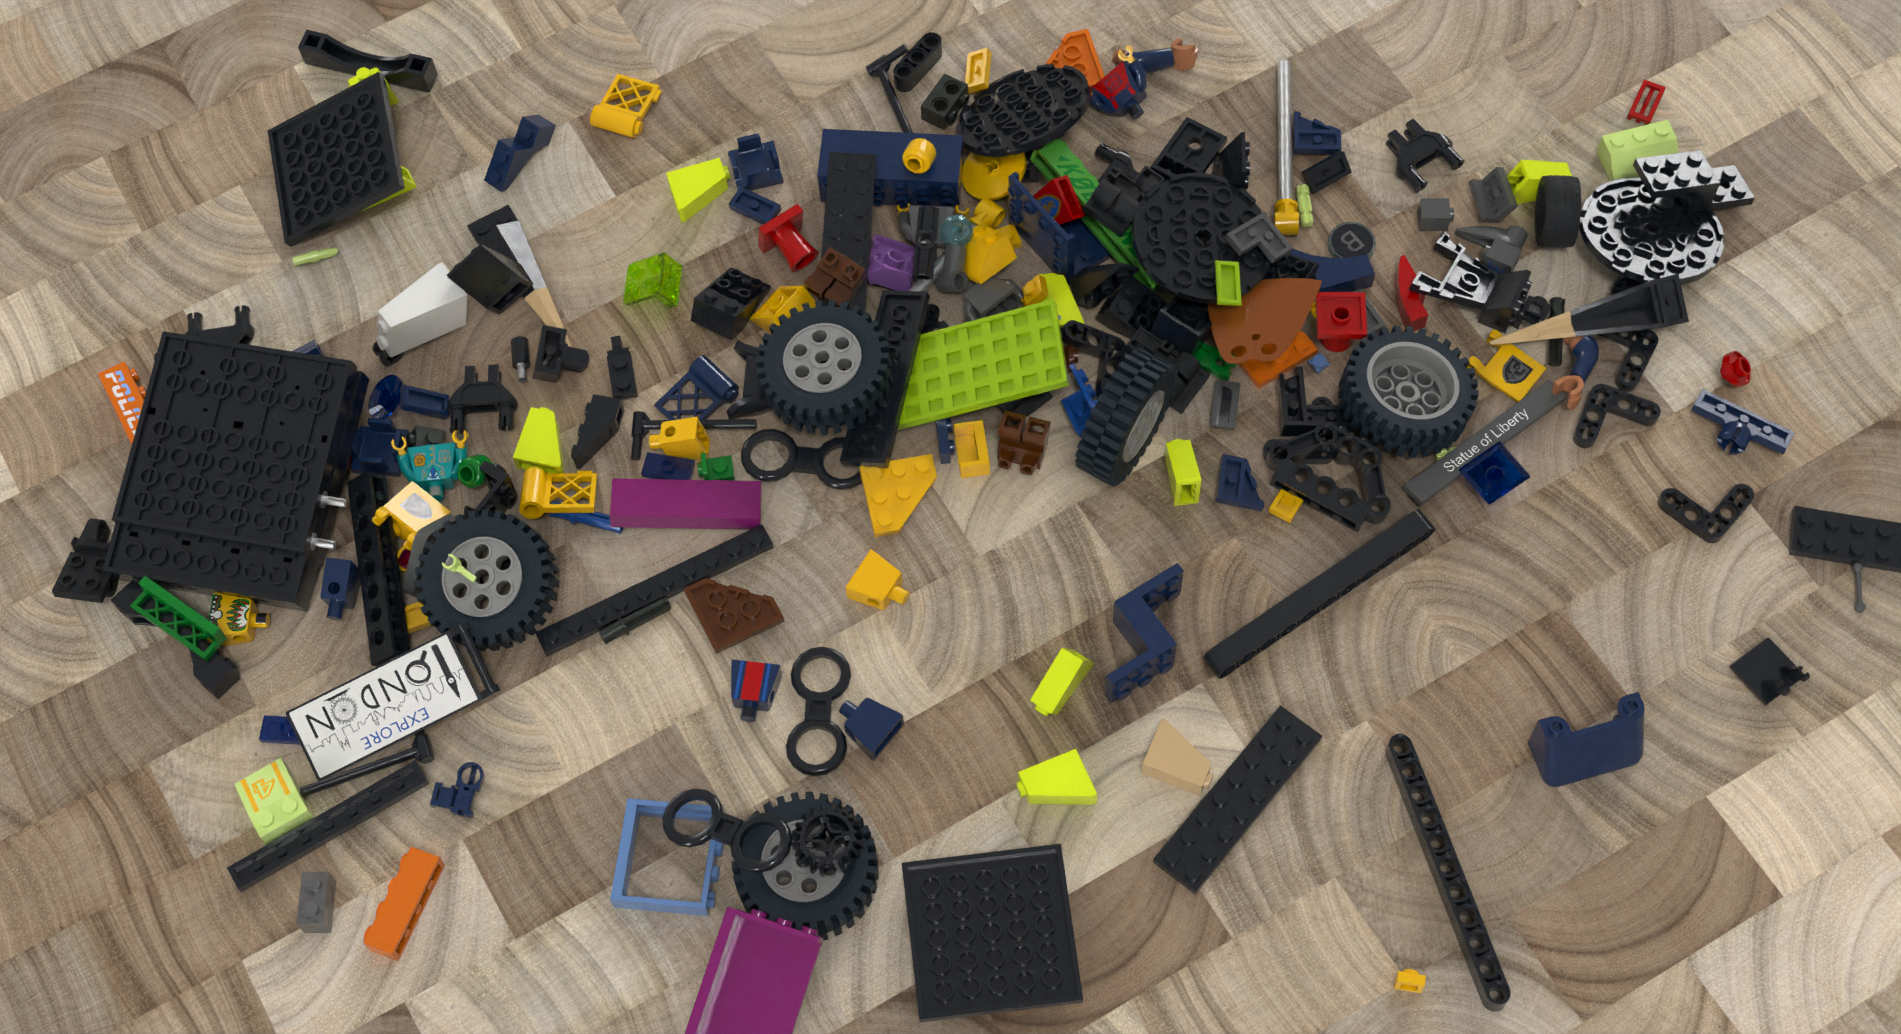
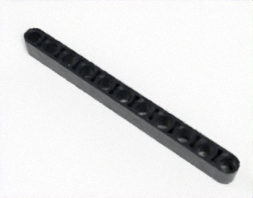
(1318, 594)
(1447, 882)

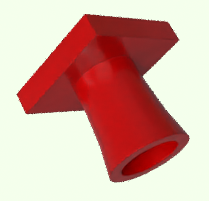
(785, 233)
(1340, 319)

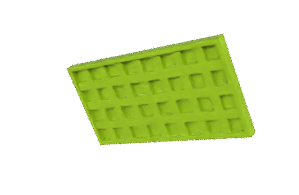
(985, 364)

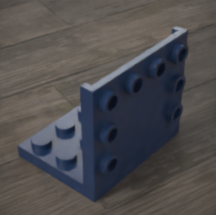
(1062, 247)

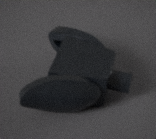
(753, 396)

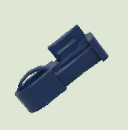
(459, 798)

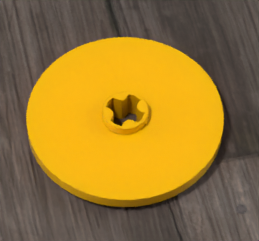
(983, 183)

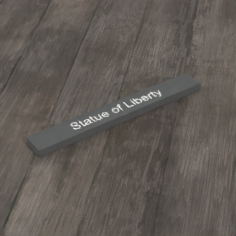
(1500, 429)

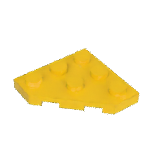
(896, 491)

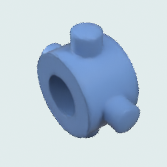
(1318, 363)

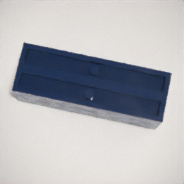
(893, 181)

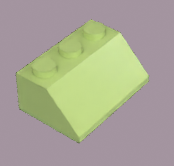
(1620, 149)

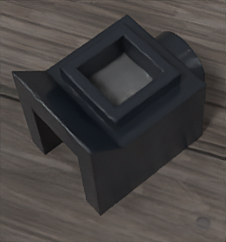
(1533, 311)

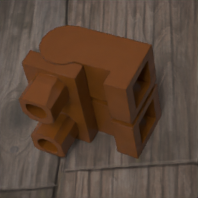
(835, 278)
(1022, 443)

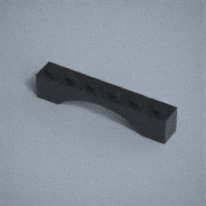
(328, 53)
(214, 674)

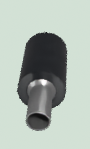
(520, 356)

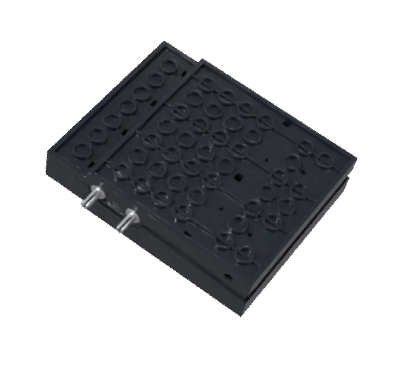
(236, 470)

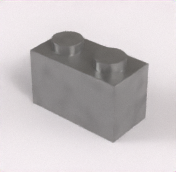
(316, 902)

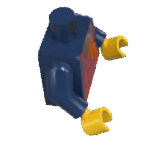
(1121, 88)

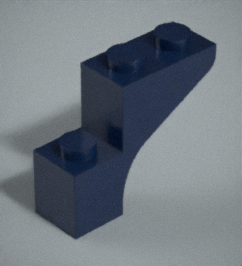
(514, 152)

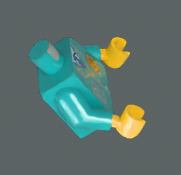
(433, 465)

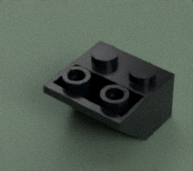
(1506, 300)

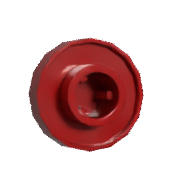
(1735, 369)

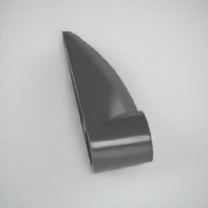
(1486, 235)

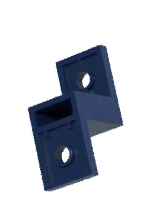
(1144, 633)

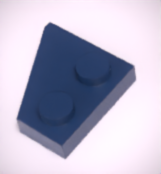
(1314, 136)

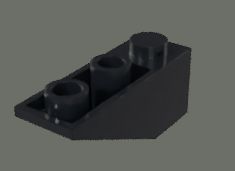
(1097, 282)
(600, 425)

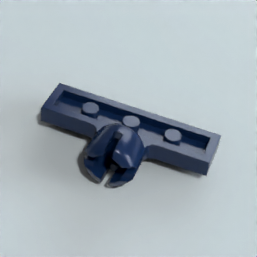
(1741, 425)

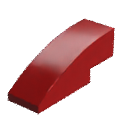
(1409, 302)

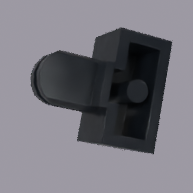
(556, 355)

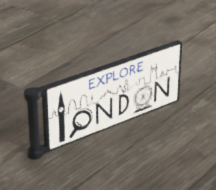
(389, 703)

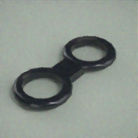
(800, 460)
(818, 711)
(727, 830)

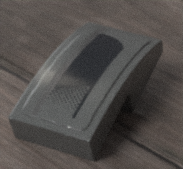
(1225, 404)

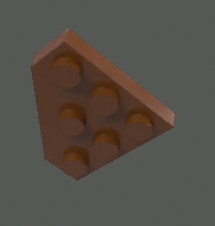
(731, 612)

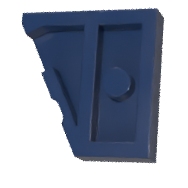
(1236, 484)

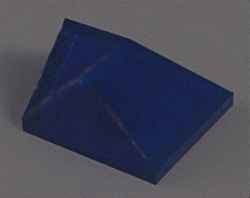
(1494, 472)

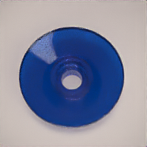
(385, 397)

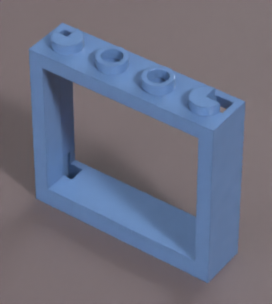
(619, 898)

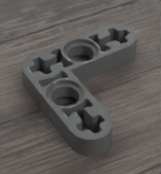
(420, 539)

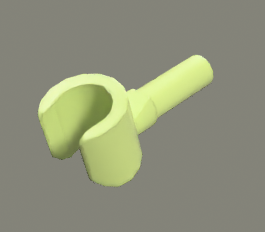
(456, 567)

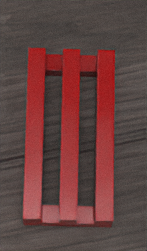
(1640, 116)

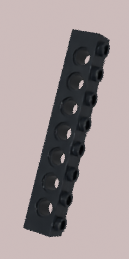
(378, 569)

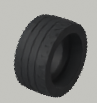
(1557, 211)

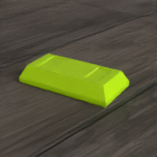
(1228, 283)

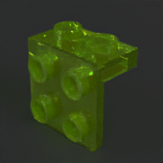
(653, 277)

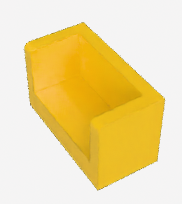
(971, 449)

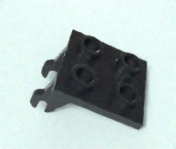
(1768, 671)

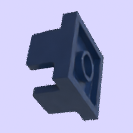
(755, 163)
(373, 448)

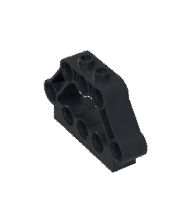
(1329, 504)

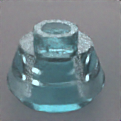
(954, 236)

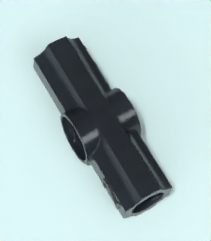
(926, 229)

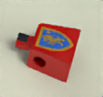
(1060, 200)

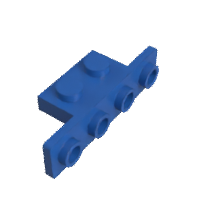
(1081, 402)

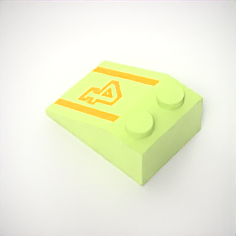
(273, 801)

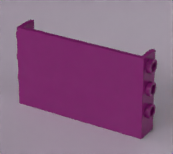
(755, 976)

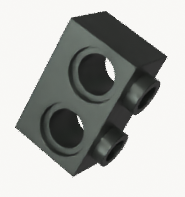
(944, 102)

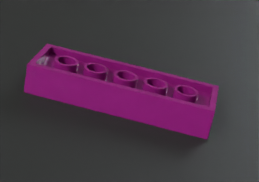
(685, 504)

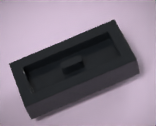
(1326, 172)

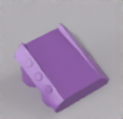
(891, 263)

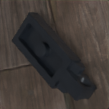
(621, 370)

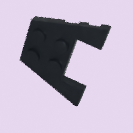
(1466, 282)

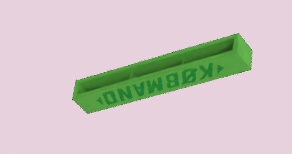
(1058, 160)

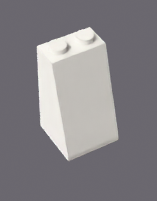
(422, 312)

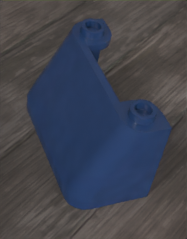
(1592, 751)

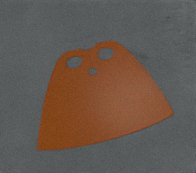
(1270, 309)

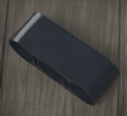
(917, 62)

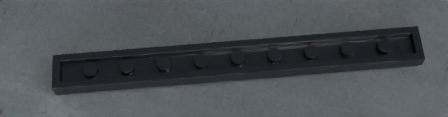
(665, 584)

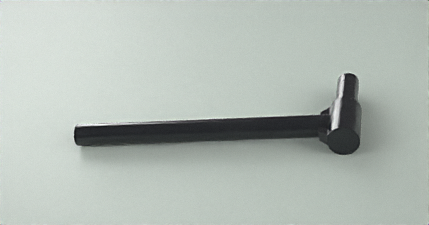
(879, 69)
(642, 424)
(420, 750)

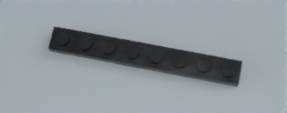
(327, 826)

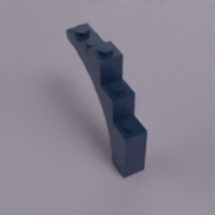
(1341, 273)

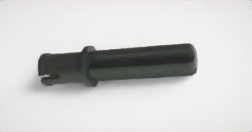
(1556, 344)
(634, 620)

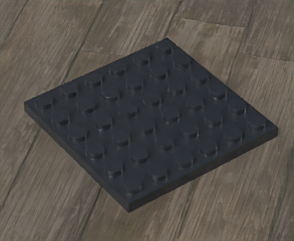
(335, 159)
(991, 933)

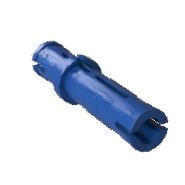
(594, 519)

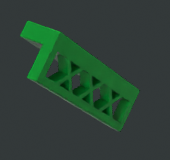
(182, 611)

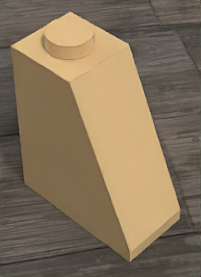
(1176, 761)

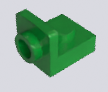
(716, 468)

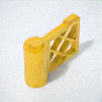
(619, 117)
(538, 494)

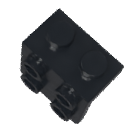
(502, 491)

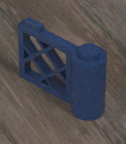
(706, 378)

